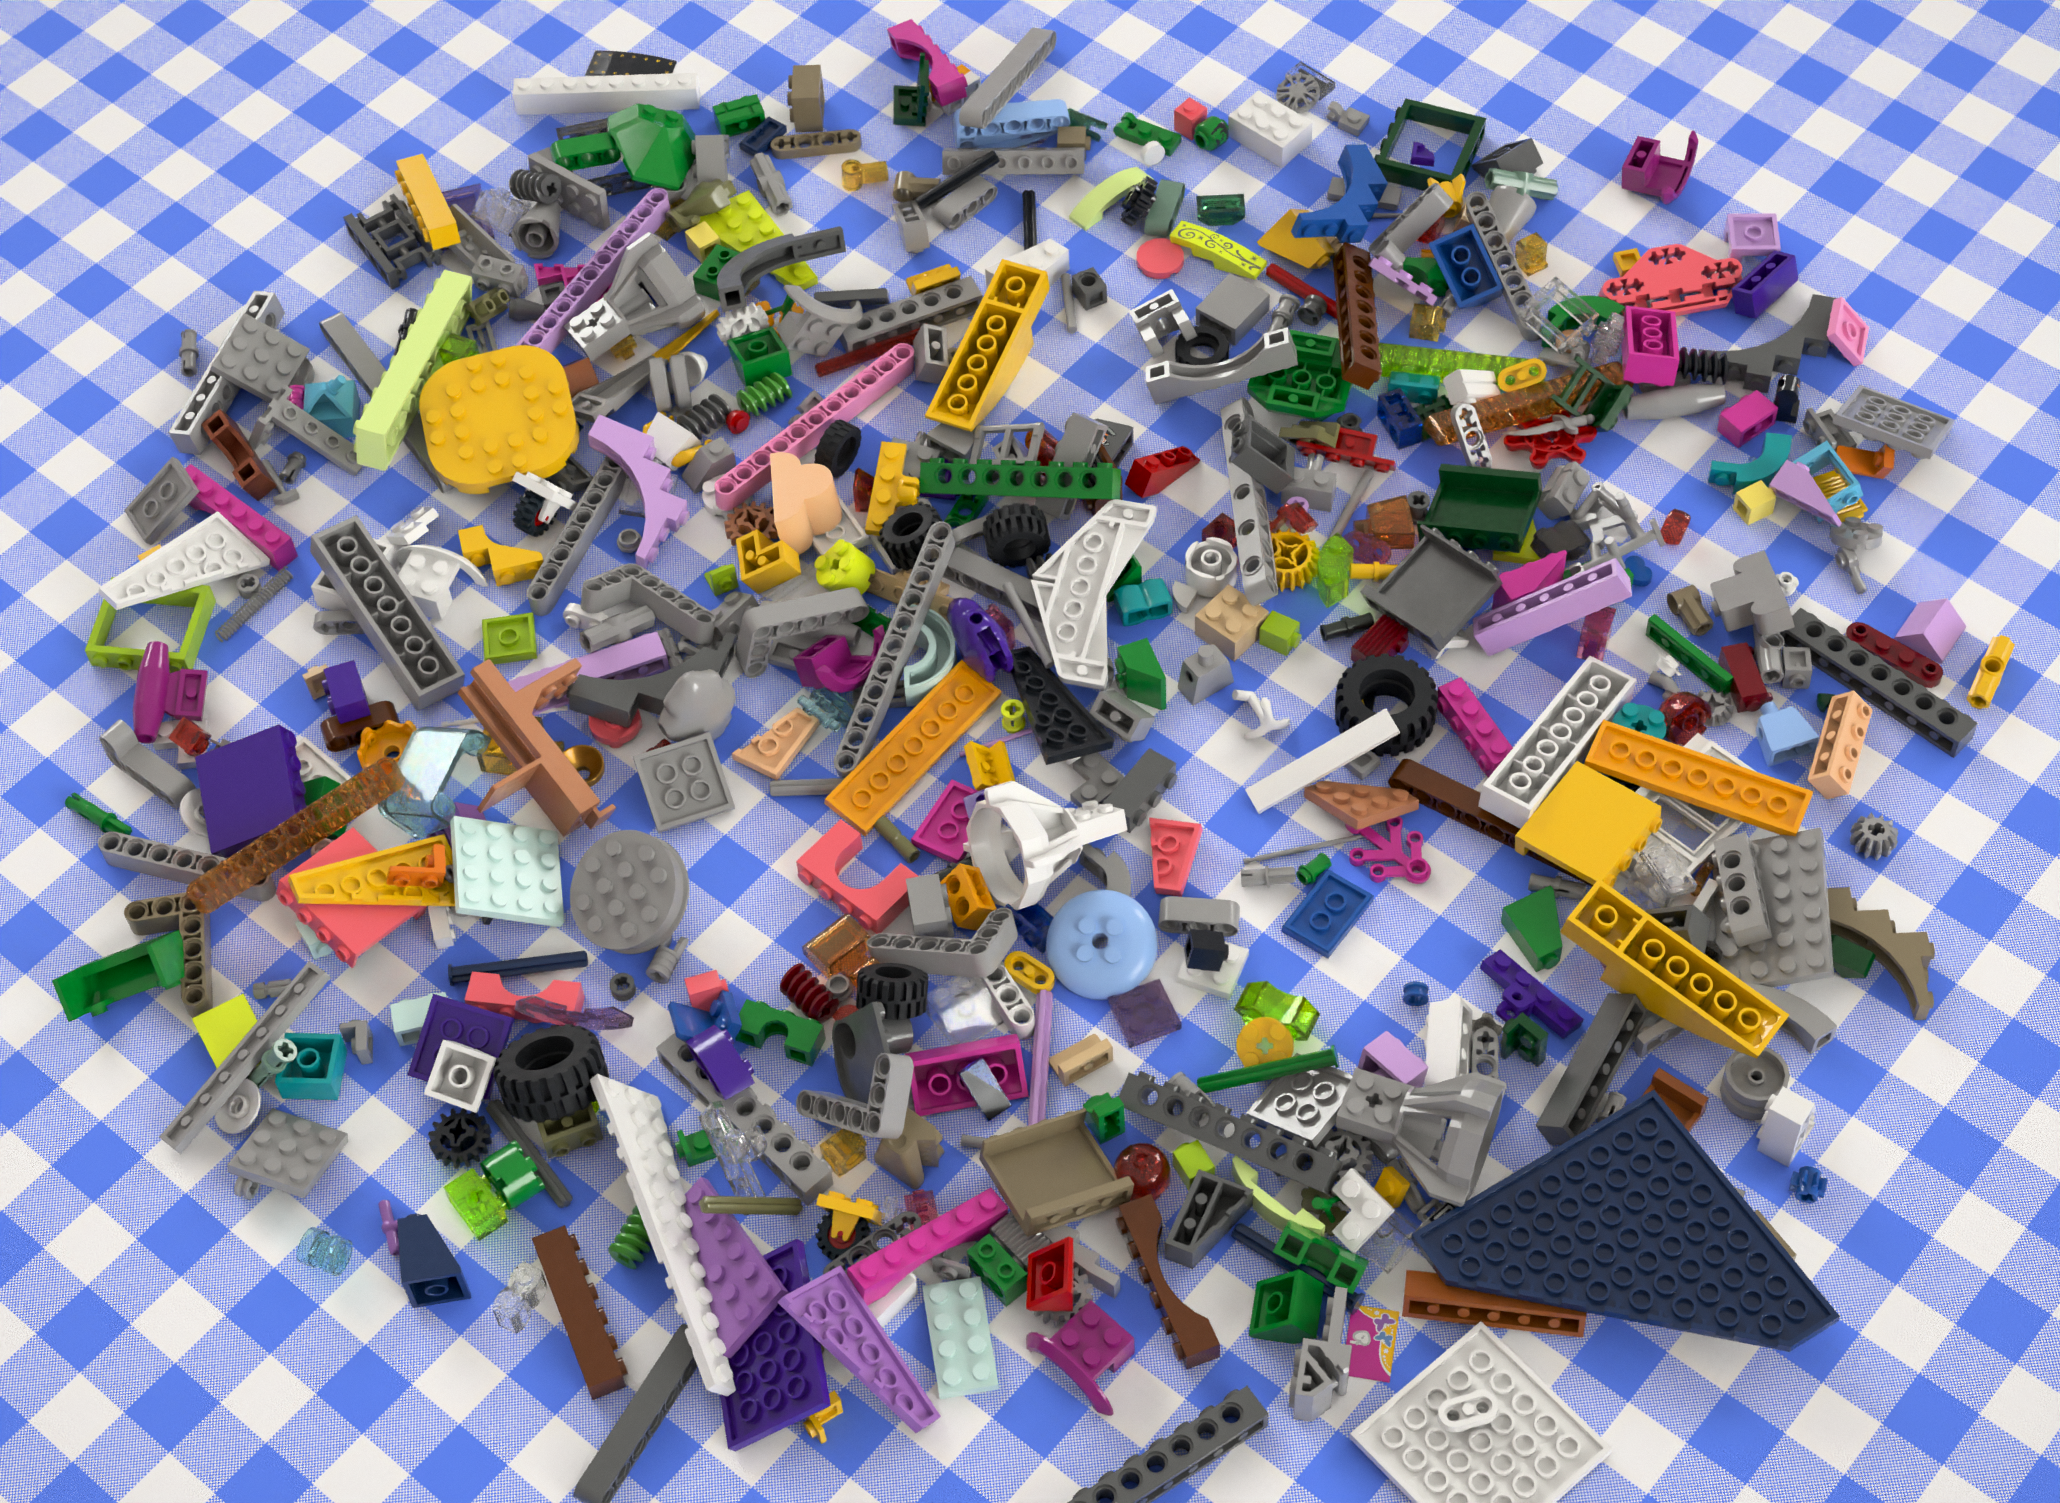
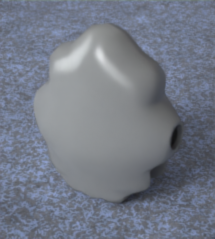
(697, 705)

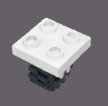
(539, 504)

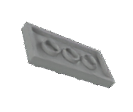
(577, 194)

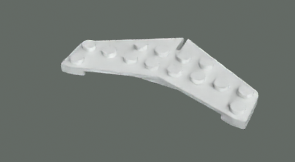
(1075, 586)

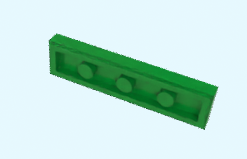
(1688, 655)

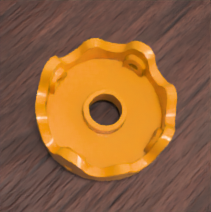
(380, 742)

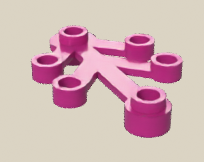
(1392, 852)

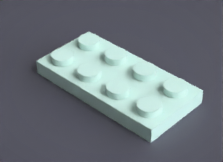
(960, 1337)

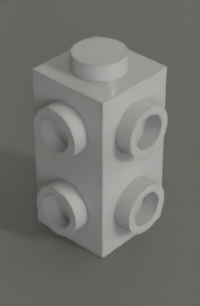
(498, 273)

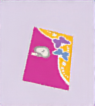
(1373, 1343)

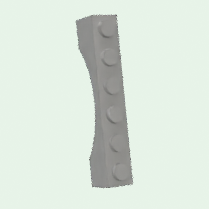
(1176, 380)

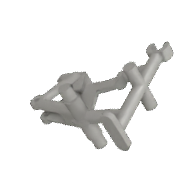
(1623, 515)

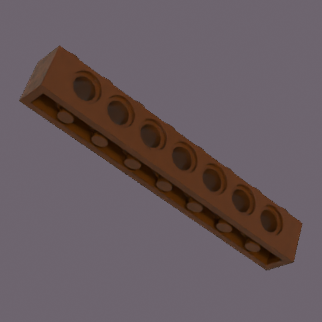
(1356, 316)

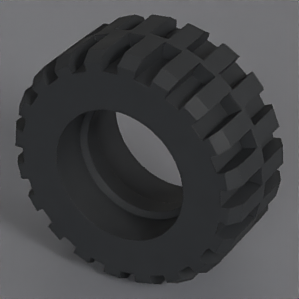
(1392, 678)
(549, 1073)

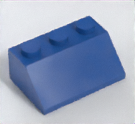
(1467, 268)

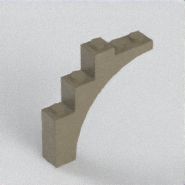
(1902, 954)

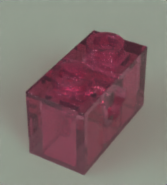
(1596, 634)

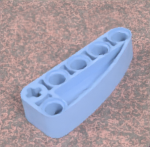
(1015, 119)

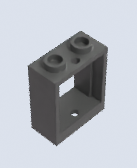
(1262, 454)

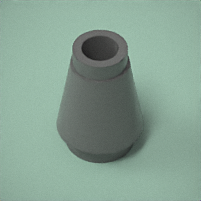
(524, 309)

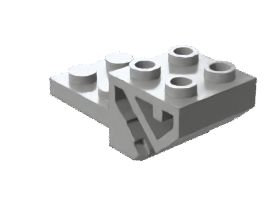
(1321, 1364)

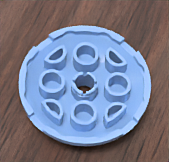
(1108, 970)

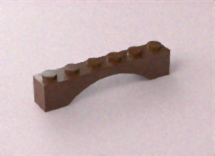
(1192, 1333)

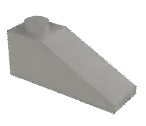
(911, 226)

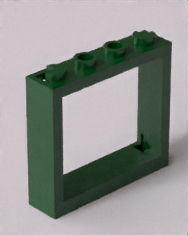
(1436, 116)

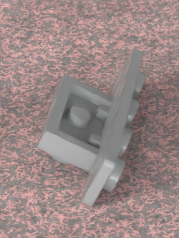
(474, 240)

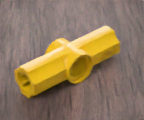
(1990, 672)

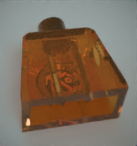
(1390, 522)

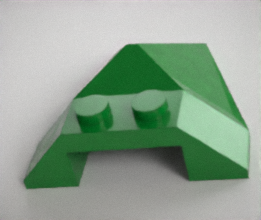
(653, 144)

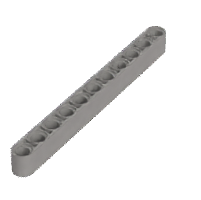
(368, 372)
(894, 639)

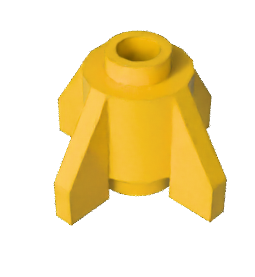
(1455, 191)

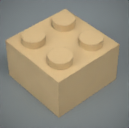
(1230, 622)

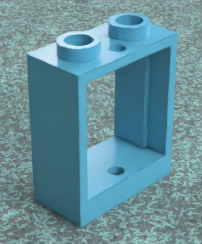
(1820, 458)

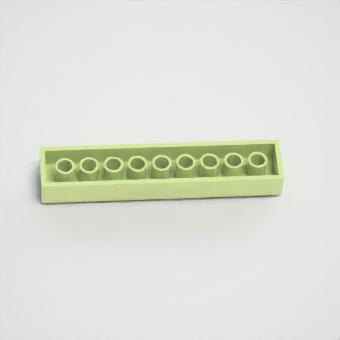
(418, 357)

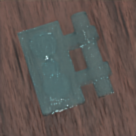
(828, 708)

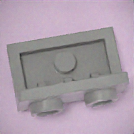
(1822, 429)
(731, 611)

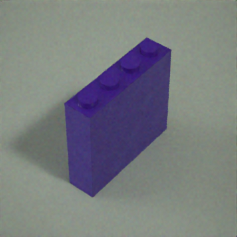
(249, 788)

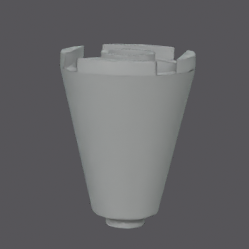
(1511, 210)
(538, 230)

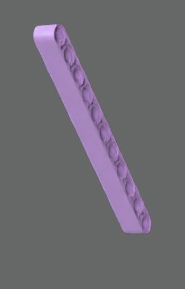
(597, 273)

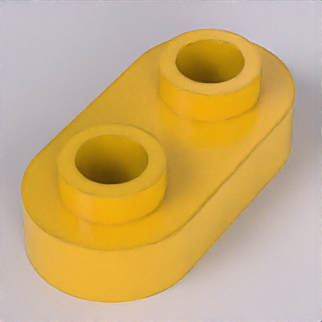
(1521, 374)
(1031, 973)

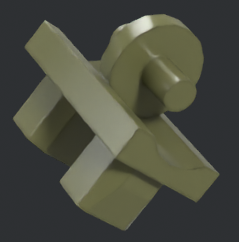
(488, 305)

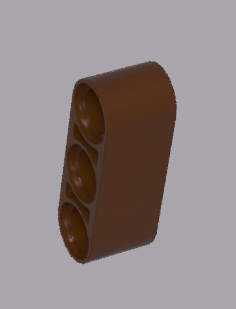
(348, 734)

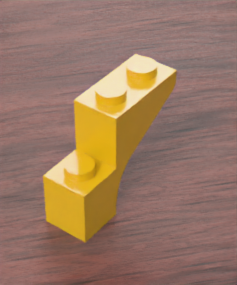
(507, 562)

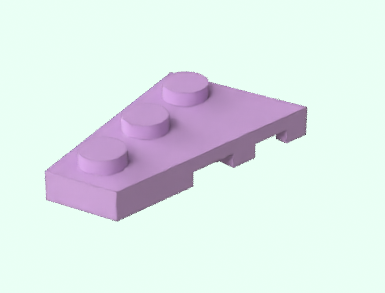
(1403, 279)

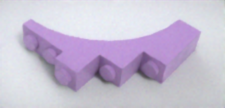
(653, 481)

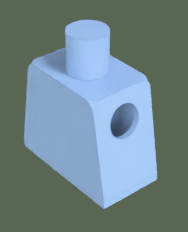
(1784, 734)

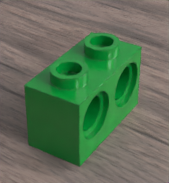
(997, 1270)

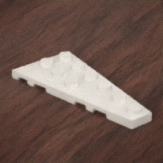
(195, 558)

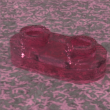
(1367, 548)

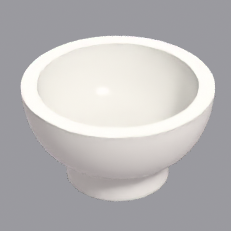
(696, 367)

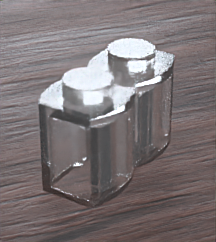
(515, 1302)

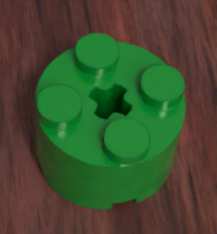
(512, 1175)

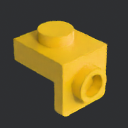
(814, 1422)

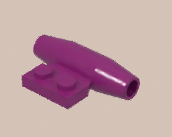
(164, 692)

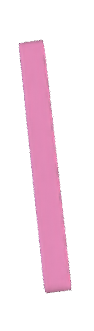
(807, 430)

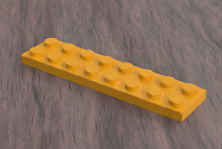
(912, 748)
(1698, 779)

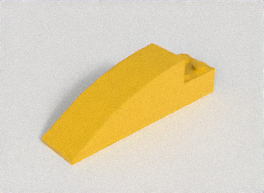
(991, 347)
(1670, 973)

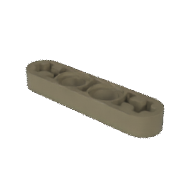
(816, 147)

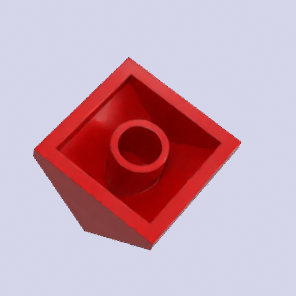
(1051, 1277)

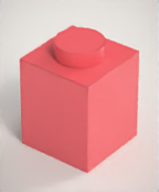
(1188, 116)
(704, 989)

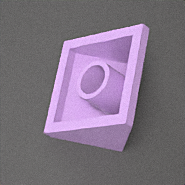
(1932, 629)

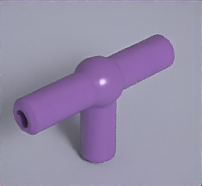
(389, 1227)

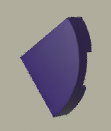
(1421, 155)

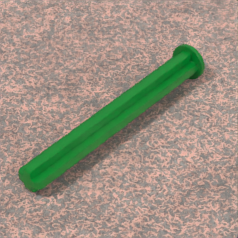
(1269, 1070)

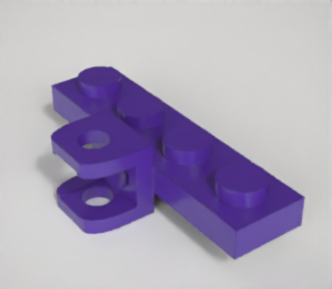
(1528, 995)

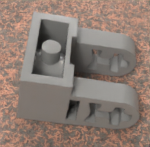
(1172, 319)

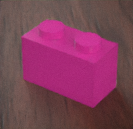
(1747, 418)

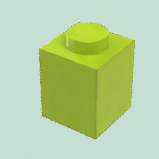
(1280, 633)
(1189, 1159)

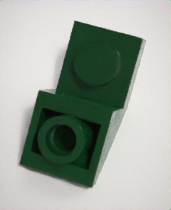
(1850, 959)

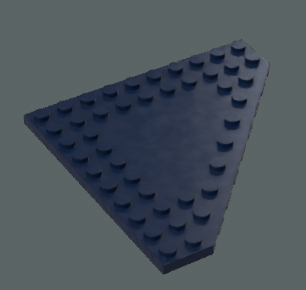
(1632, 1231)

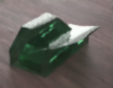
(1220, 209)

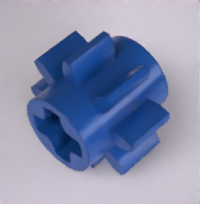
(1808, 1184)

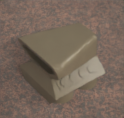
(910, 1151)

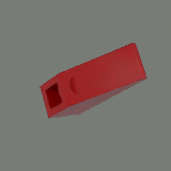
(1157, 471)

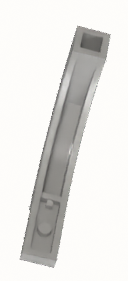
(1804, 1023)

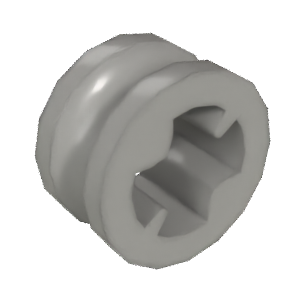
(248, 580)
(246, 1188)

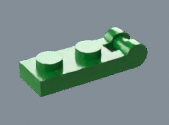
(1146, 132)

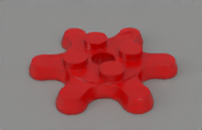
(1542, 449)

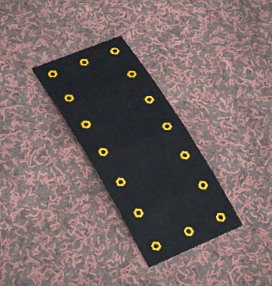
(627, 63)

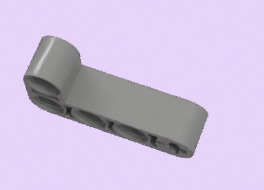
(1411, 225)
(143, 765)

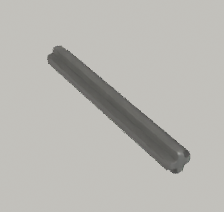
(513, 1131)

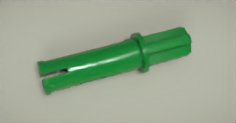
(106, 821)

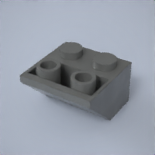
(1686, 922)

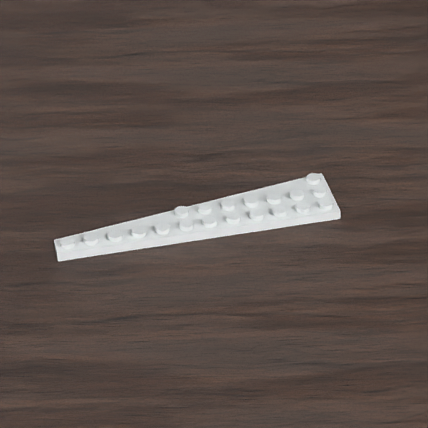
(658, 1193)

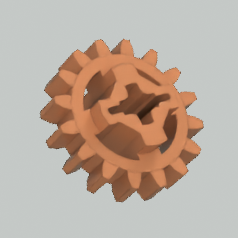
(749, 519)

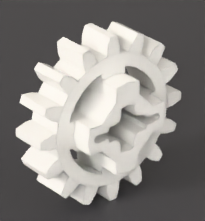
(741, 322)

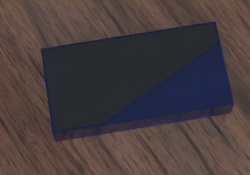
(984, 1089)

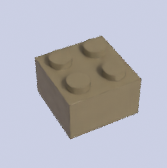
(806, 98)

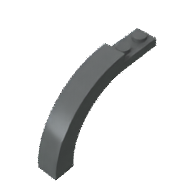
(771, 255)

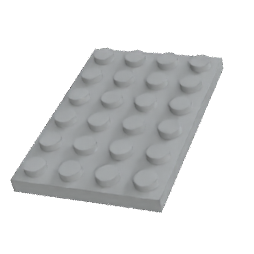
(1797, 910)

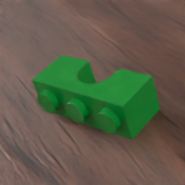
(761, 1021)
(1308, 1248)

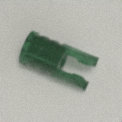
(1081, 120)

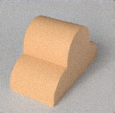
(802, 500)

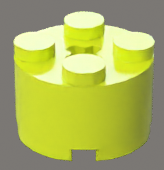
(844, 568)

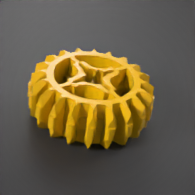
(1288, 552)

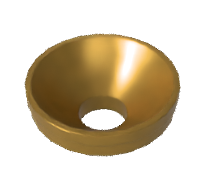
(586, 758)

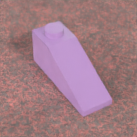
(1799, 488)

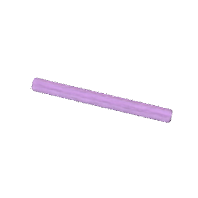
(1040, 1057)

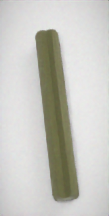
(750, 1205)

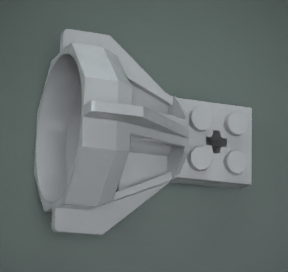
(630, 309)
(1415, 1122)

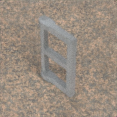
(981, 430)

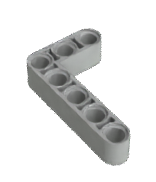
(644, 588)
(791, 618)
(951, 956)
(886, 1102)

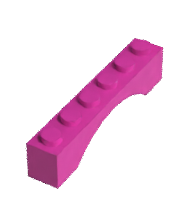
(945, 81)
(260, 531)
(887, 1267)

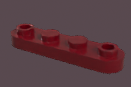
(1896, 654)

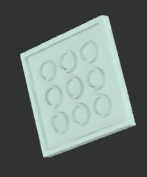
(506, 871)

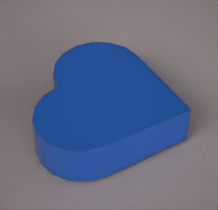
(1641, 573)

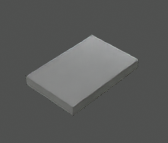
(161, 500)

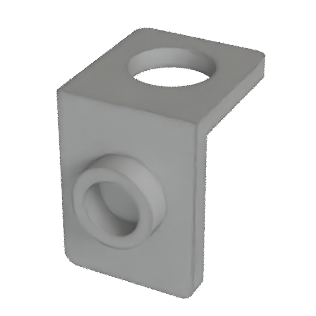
(950, 1269)

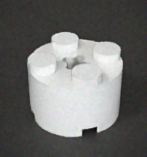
(1210, 566)

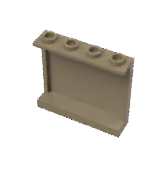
(1053, 1173)

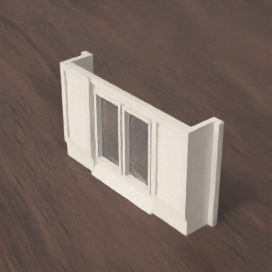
(1688, 826)

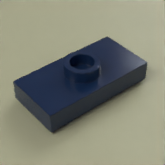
(760, 138)

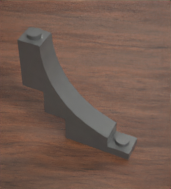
(620, 699)

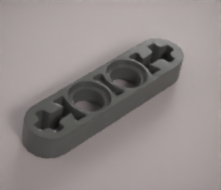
(868, 1245)

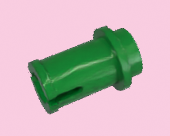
(1308, 872)

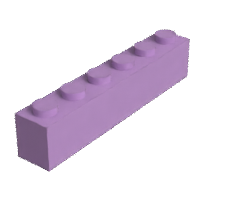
(1552, 607)
(625, 660)

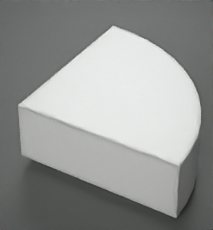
(1184, 596)

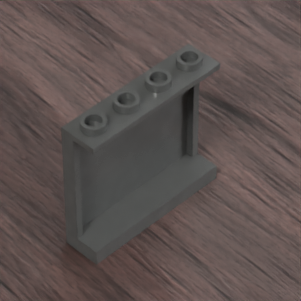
(1435, 589)

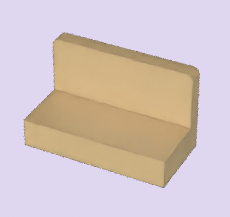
(1081, 1059)

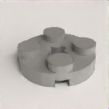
(1855, 533)

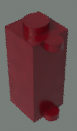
(1747, 685)

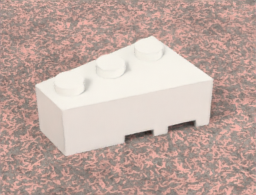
(1044, 256)
(1785, 1125)

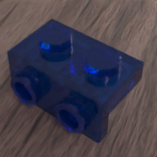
(1032, 924)

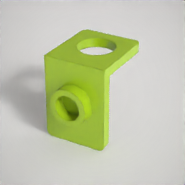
(722, 579)

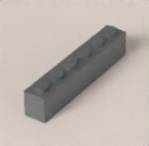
(1592, 1068)

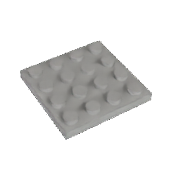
(1893, 422)

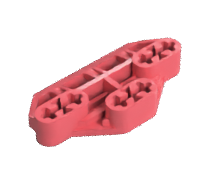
(1675, 279)

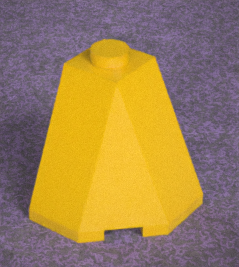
(1308, 252)

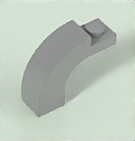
(1109, 870)

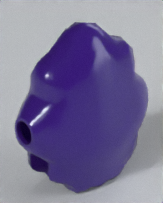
(979, 638)

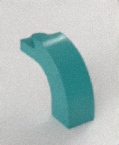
(1774, 454)

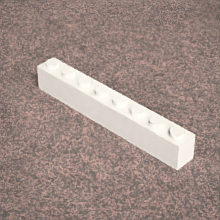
(605, 93)

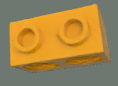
(968, 896)

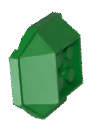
(1309, 389)

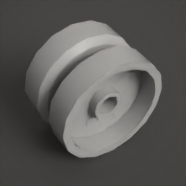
(668, 383)
(1752, 1081)

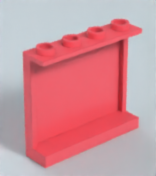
(346, 927)

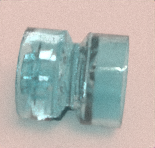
(324, 1250)

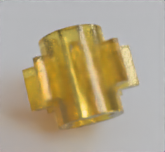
(624, 348)

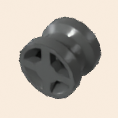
(1313, 308)

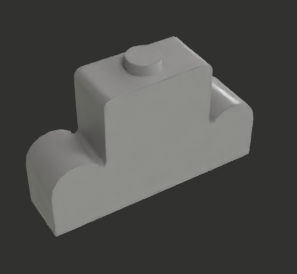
(1752, 597)

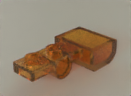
(840, 949)

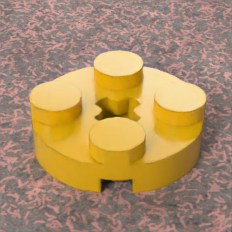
(1254, 1032)

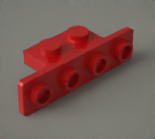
(1353, 447)

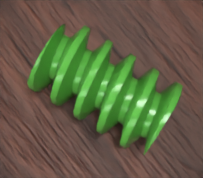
(763, 393)
(630, 1241)

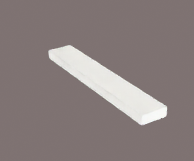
(1322, 761)

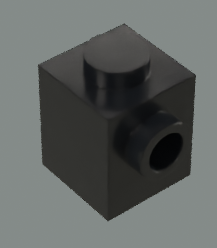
(1205, 950)

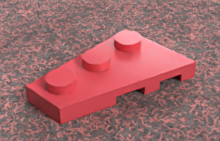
(1173, 853)

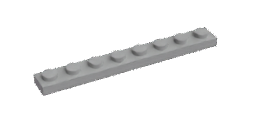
(244, 1057)

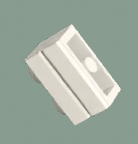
(1470, 386)

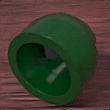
(1823, 701)

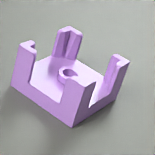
(1751, 235)

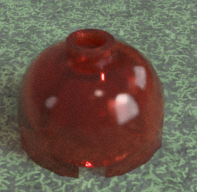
(1684, 716)
(1146, 1168)

